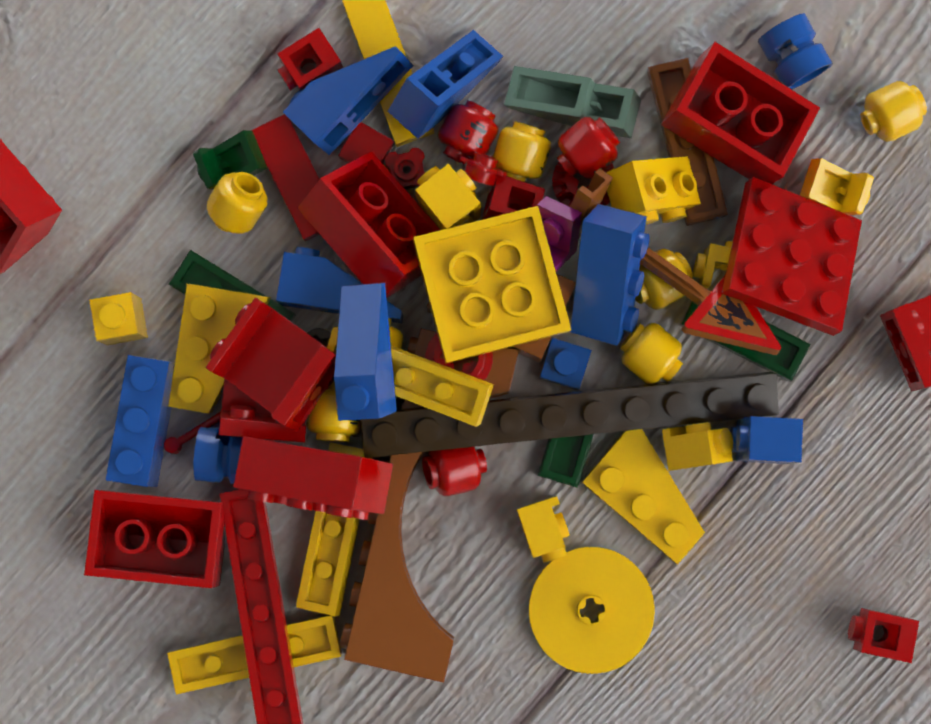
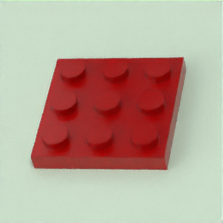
(792, 256)

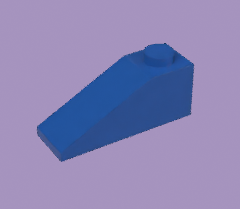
(443, 83)
(341, 100)
(316, 283)
(364, 355)

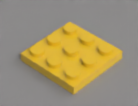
(491, 284)

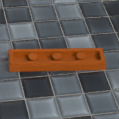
(666, 83)

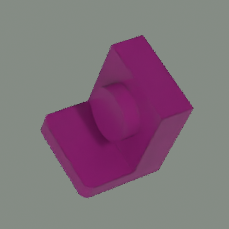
(561, 229)

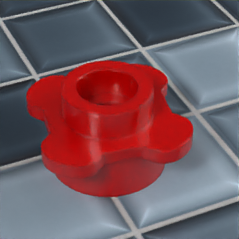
(413, 159)
(482, 168)

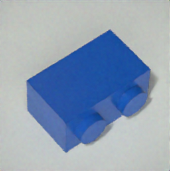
(768, 440)

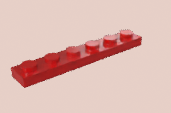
(261, 610)

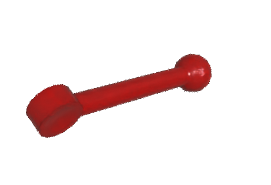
(174, 445)

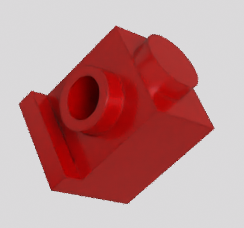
(309, 49)
(511, 196)
(898, 636)

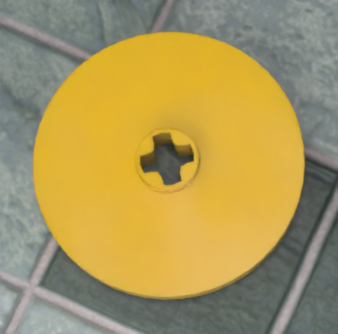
(620, 627)

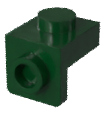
(233, 155)

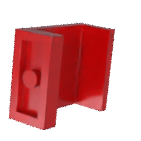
(274, 363)

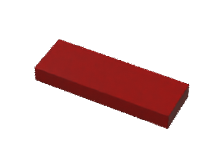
(288, 167)

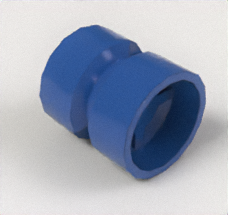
(798, 66)
(215, 456)

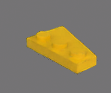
(205, 320)
(644, 495)

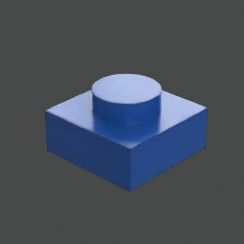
(565, 364)

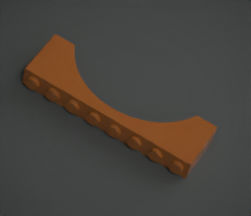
(390, 619)

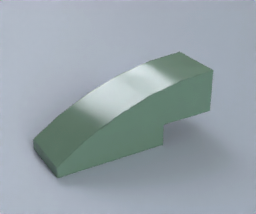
(572, 97)

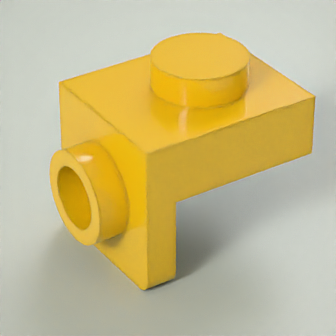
(837, 187)
(714, 257)

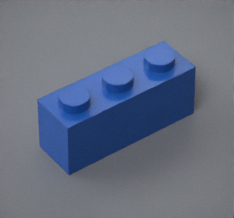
(609, 274)
(141, 422)

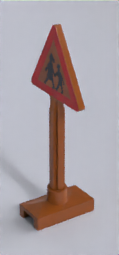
(717, 314)

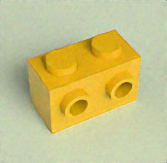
(654, 188)
(448, 197)

